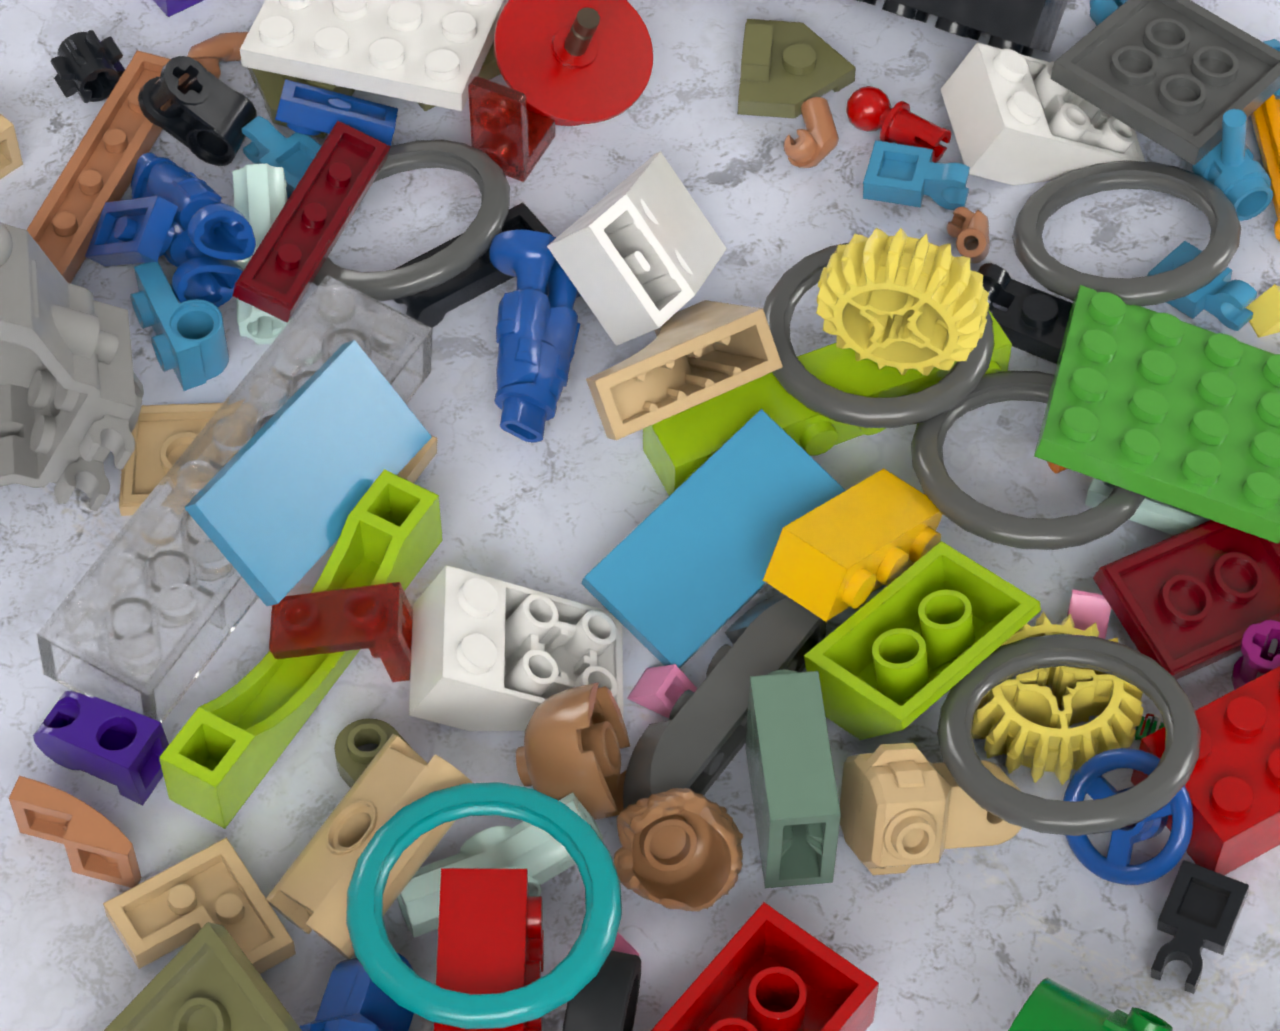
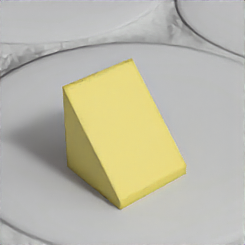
(1266, 312)

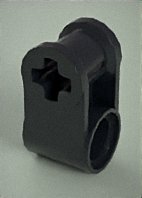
(202, 110)

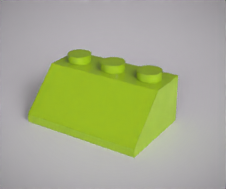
(915, 642)

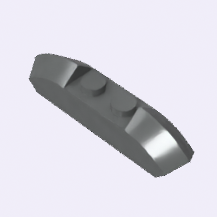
(711, 723)

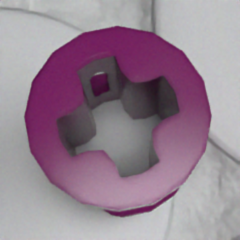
(1255, 652)

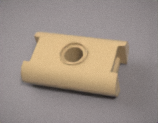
(317, 882)

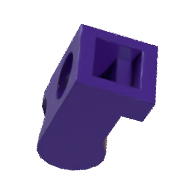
(104, 743)

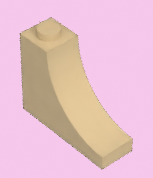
(689, 362)

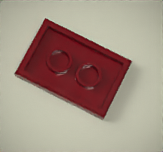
(1194, 594)

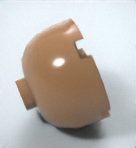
(576, 749)

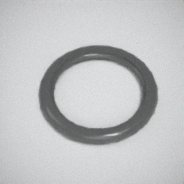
(1128, 175)
(460, 253)
(854, 408)
(986, 521)
(1059, 816)

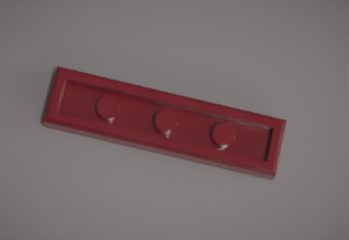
(311, 222)

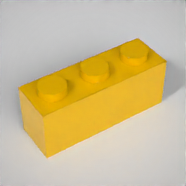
(853, 544)

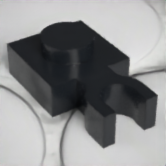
(1199, 915)

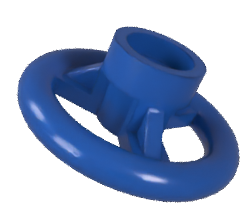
(1117, 866)

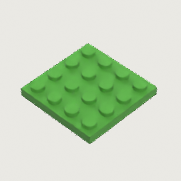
(1167, 412)

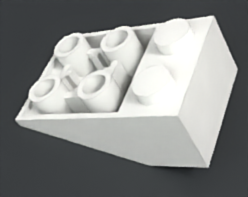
(1025, 126)
(639, 251)
(499, 650)

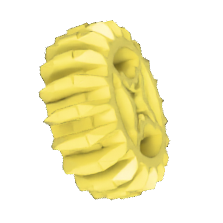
(902, 302)
(1025, 720)

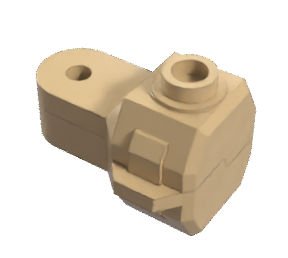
(910, 810)

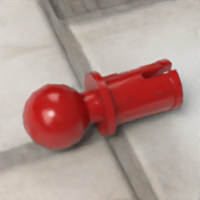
(871, 110)

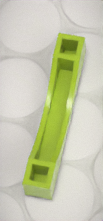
(245, 730)

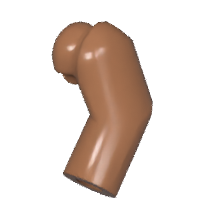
(218, 49)
(818, 137)
(971, 233)

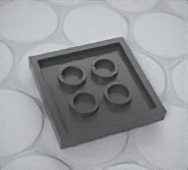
(1170, 72)

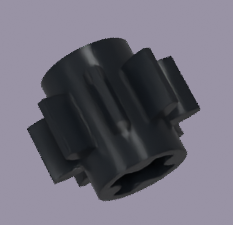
(88, 66)

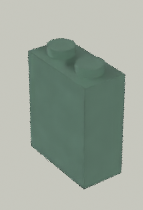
(792, 779)

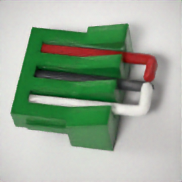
(1147, 726)

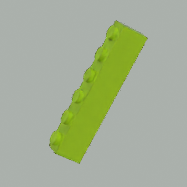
(692, 436)

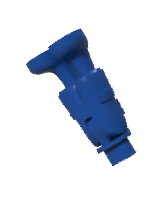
(205, 231)
(533, 332)

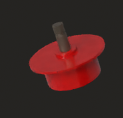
(574, 57)

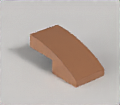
(90, 839)

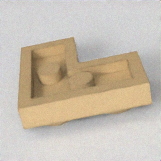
(199, 890)

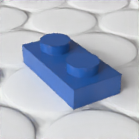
(317, 110)
(132, 231)

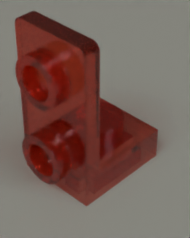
(506, 128)
(346, 621)

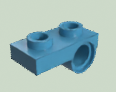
(187, 333)

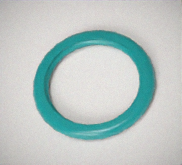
(511, 1007)

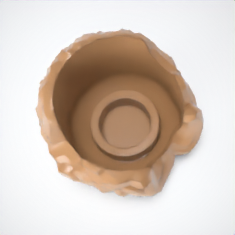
(678, 850)

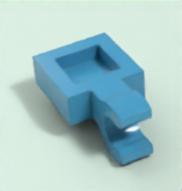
(278, 151)
(907, 173)
(1221, 298)

